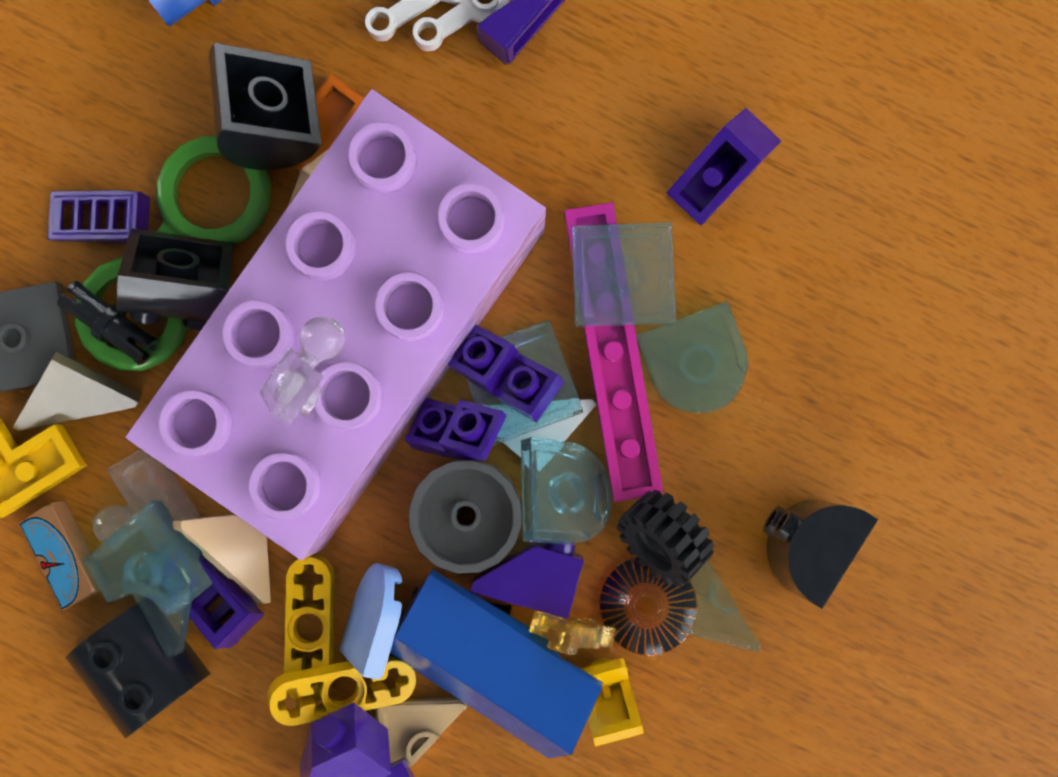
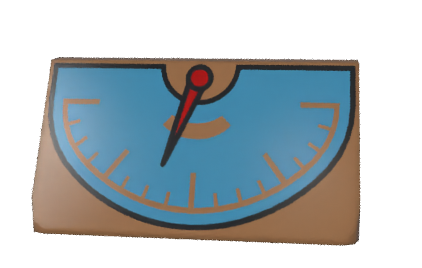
(60, 553)

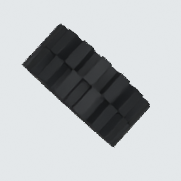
(665, 537)

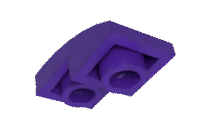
(506, 373)
(455, 431)

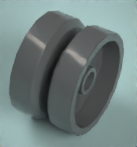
(466, 545)

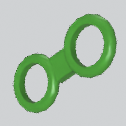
(178, 224)

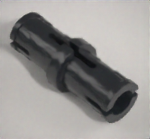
(108, 323)

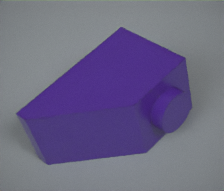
(723, 165)
(534, 578)
(346, 746)

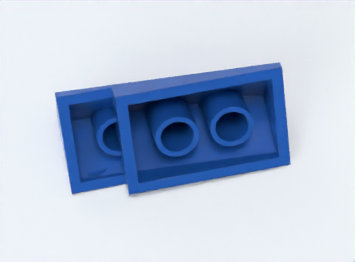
(495, 666)

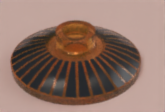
(652, 634)

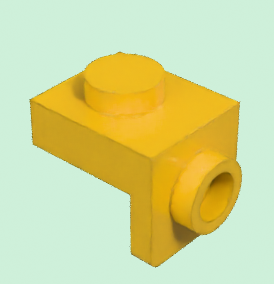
(615, 710)

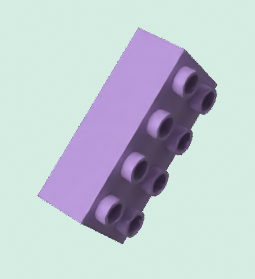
(407, 256)

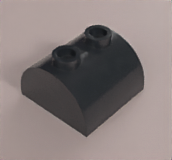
(263, 108)
(172, 277)
(815, 545)
(131, 672)

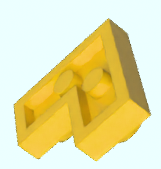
(34, 465)

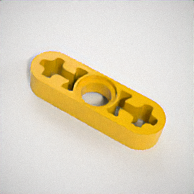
(299, 590)
(308, 711)

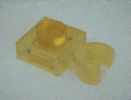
(571, 633)

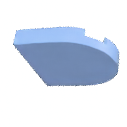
(372, 621)

